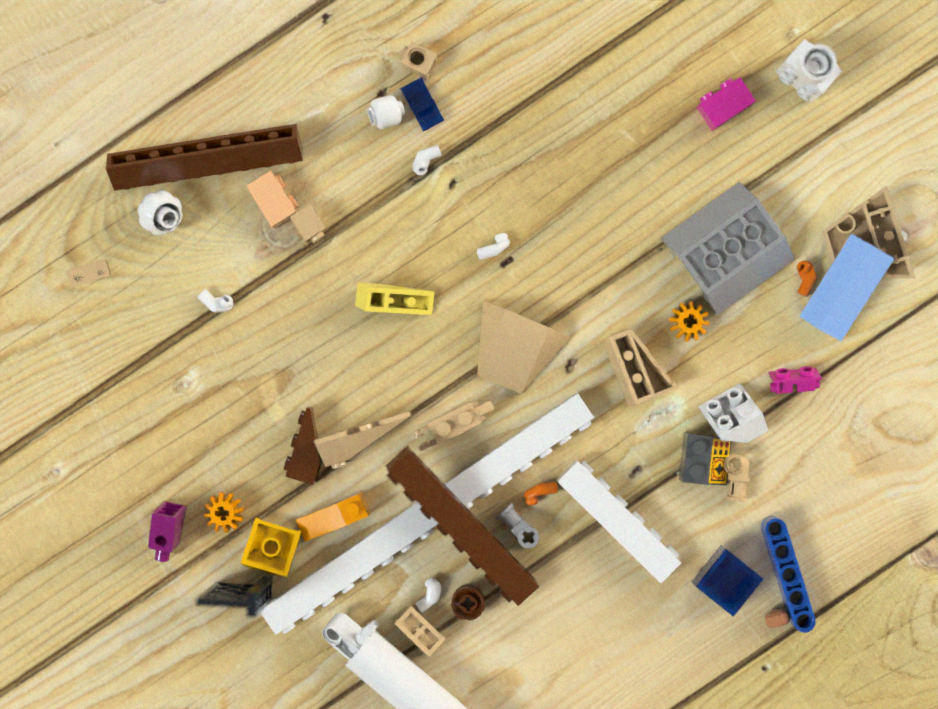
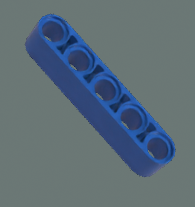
(790, 585)

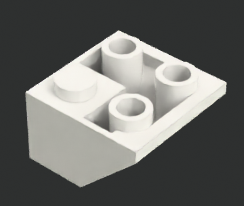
(734, 416)

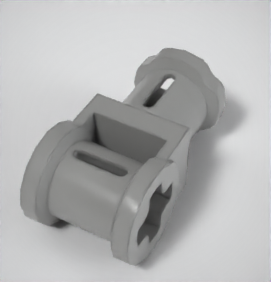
(518, 526)

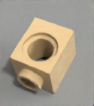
(423, 70)

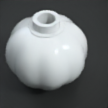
(160, 213)

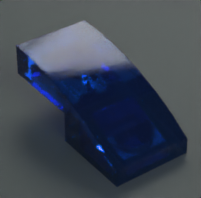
(422, 104)

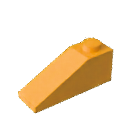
(333, 516)

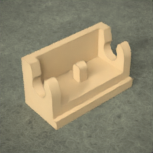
(419, 631)

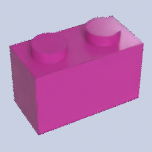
(725, 103)

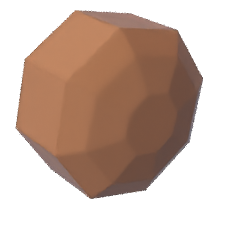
(777, 618)

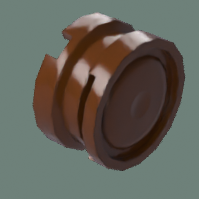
(468, 602)

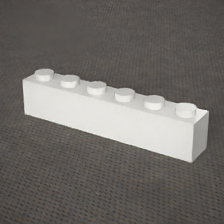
(618, 521)

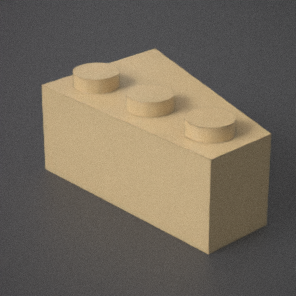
(636, 369)

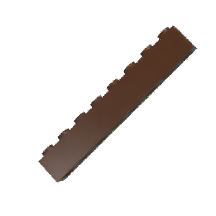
(204, 157)
(462, 525)

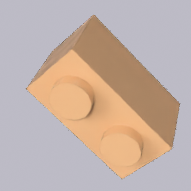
(273, 199)

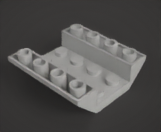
(730, 247)

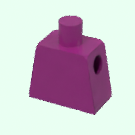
(166, 529)

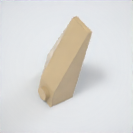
(345, 444)

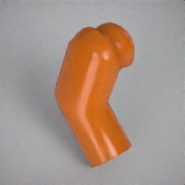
(807, 276)
(538, 490)

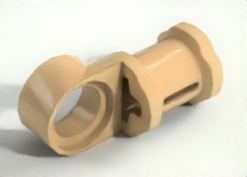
(738, 479)

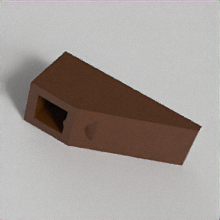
(305, 459)

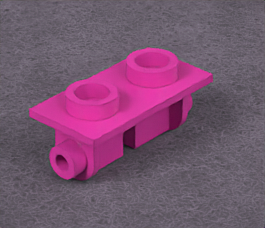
(806, 378)

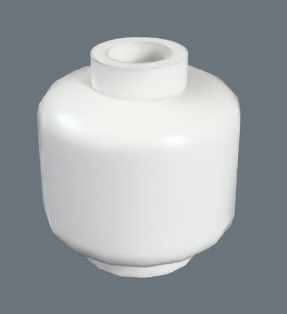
(385, 112)

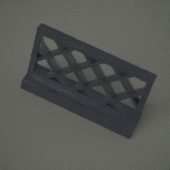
(239, 595)

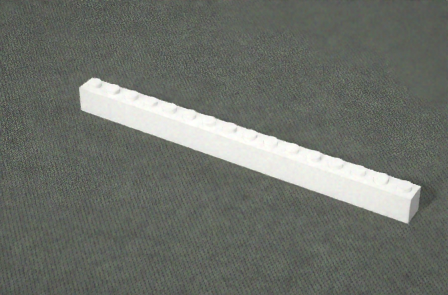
(411, 523)

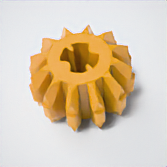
(698, 321)
(219, 519)

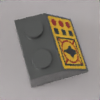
(704, 459)

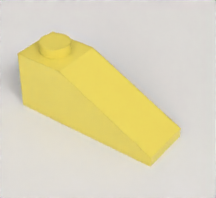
(393, 299)

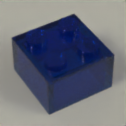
(727, 580)

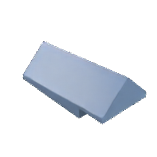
(846, 287)

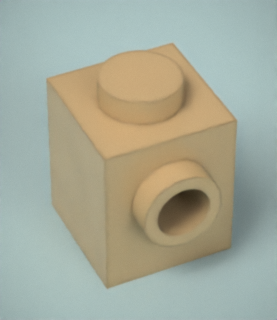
(308, 224)

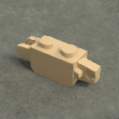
(454, 423)

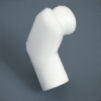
(423, 159)
(493, 250)
(218, 304)

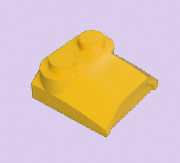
(270, 548)

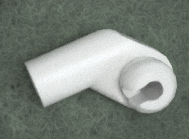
(432, 594)

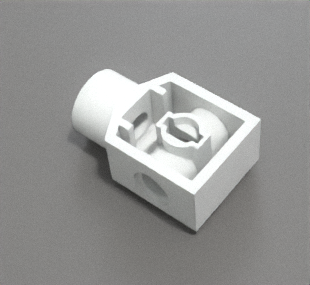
(809, 70)

